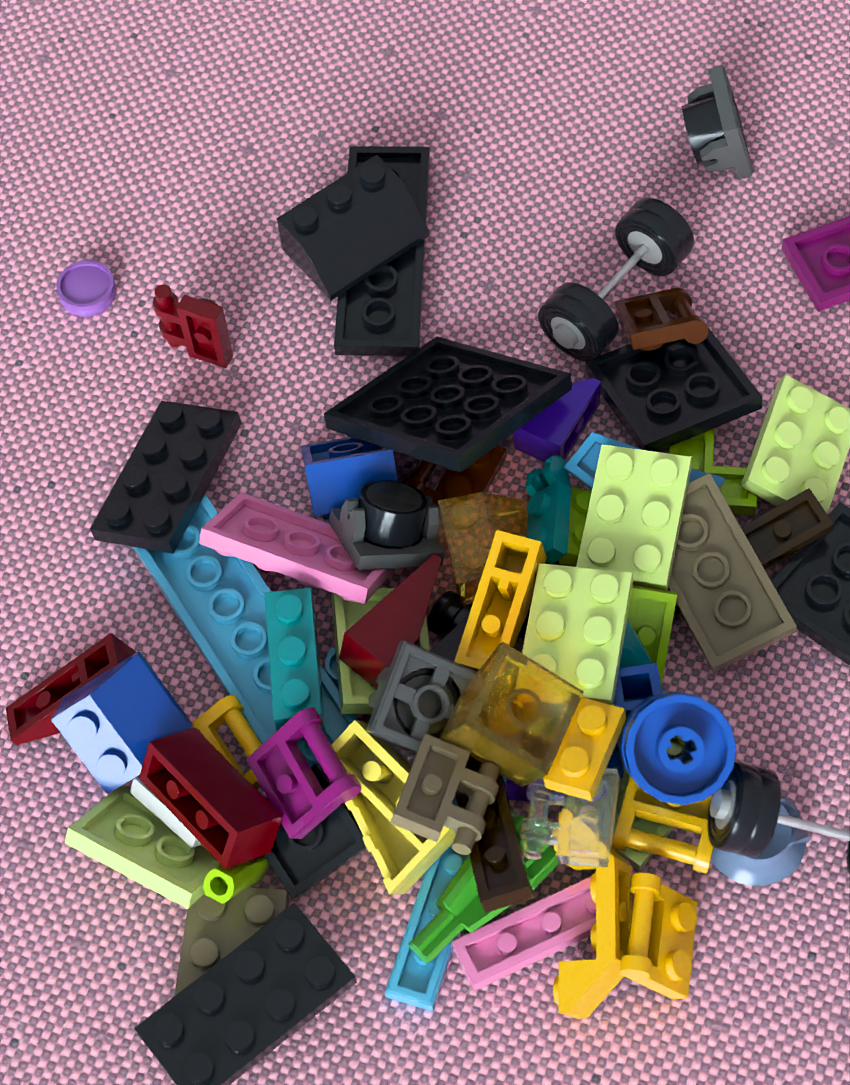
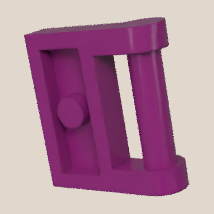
(290, 780)

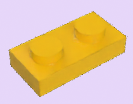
(586, 749)

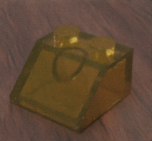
(468, 532)
(513, 715)

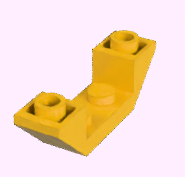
(587, 982)

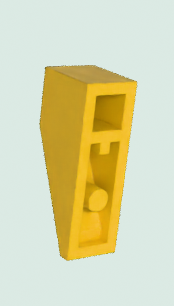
(501, 597)

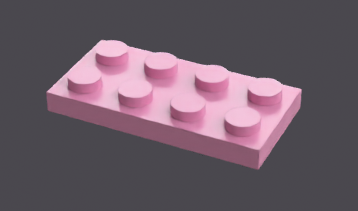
(289, 545)

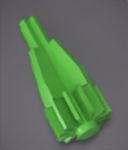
(461, 905)

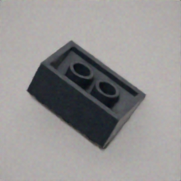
(352, 227)

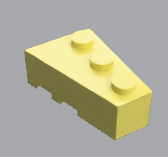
(382, 775)

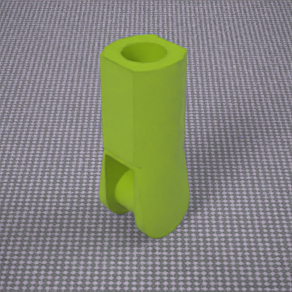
(224, 883)

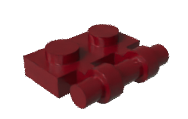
(194, 324)

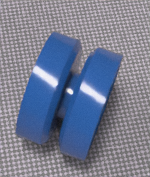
(705, 755)

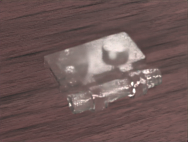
(585, 825)

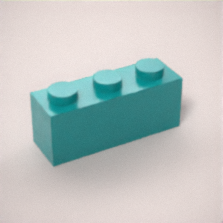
(293, 654)

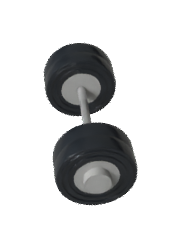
(654, 240)
(747, 812)

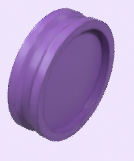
(86, 288)

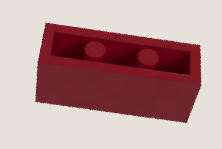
(210, 797)

